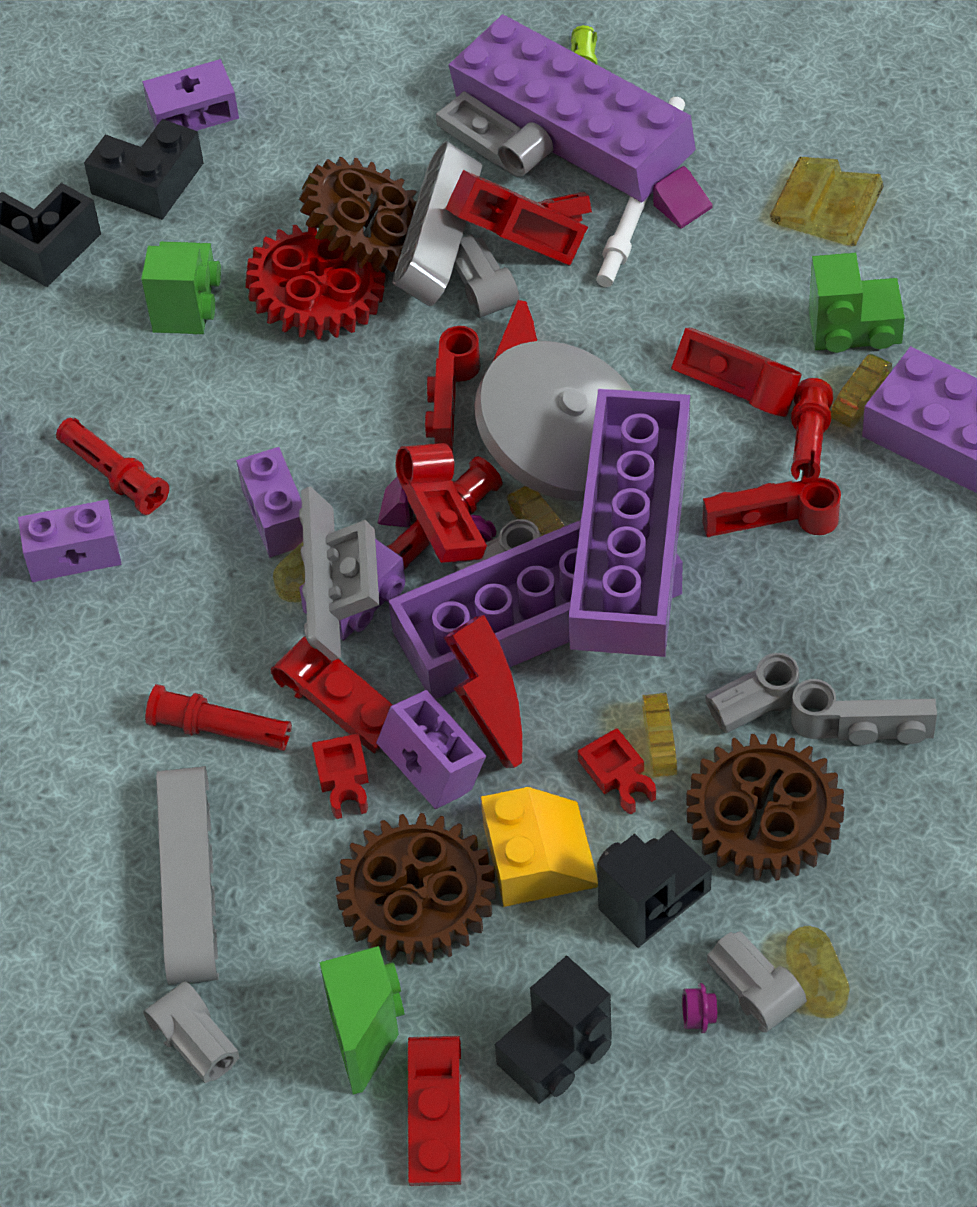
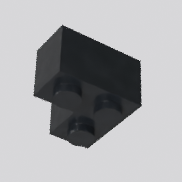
(149, 175)
(50, 236)
(649, 884)
(560, 1033)

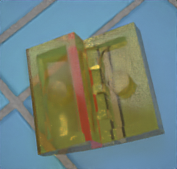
(827, 200)

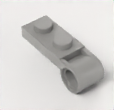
(495, 136)
(860, 719)

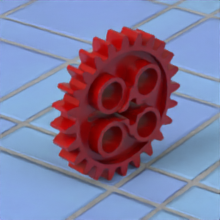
(310, 285)

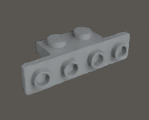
(338, 572)

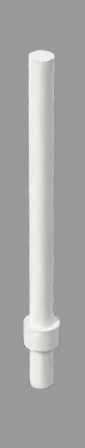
(619, 246)

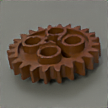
(339, 208)
(807, 819)
(434, 921)

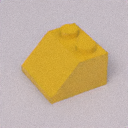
(536, 845)

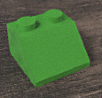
(363, 1010)

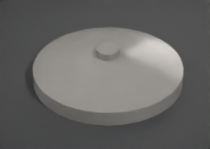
(540, 414)

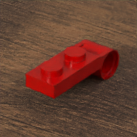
(456, 363)
(737, 371)
(427, 481)
(774, 504)
(334, 691)
(434, 1111)

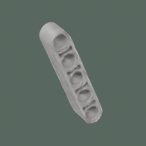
(433, 230)
(186, 876)

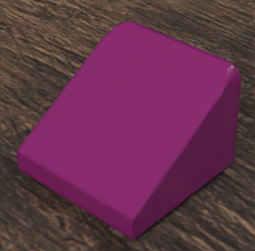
(680, 197)
(395, 506)

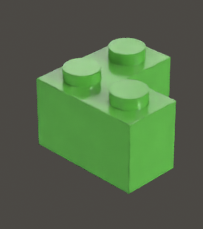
(179, 286)
(852, 311)

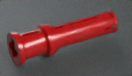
(810, 419)
(124, 474)
(471, 486)
(197, 714)

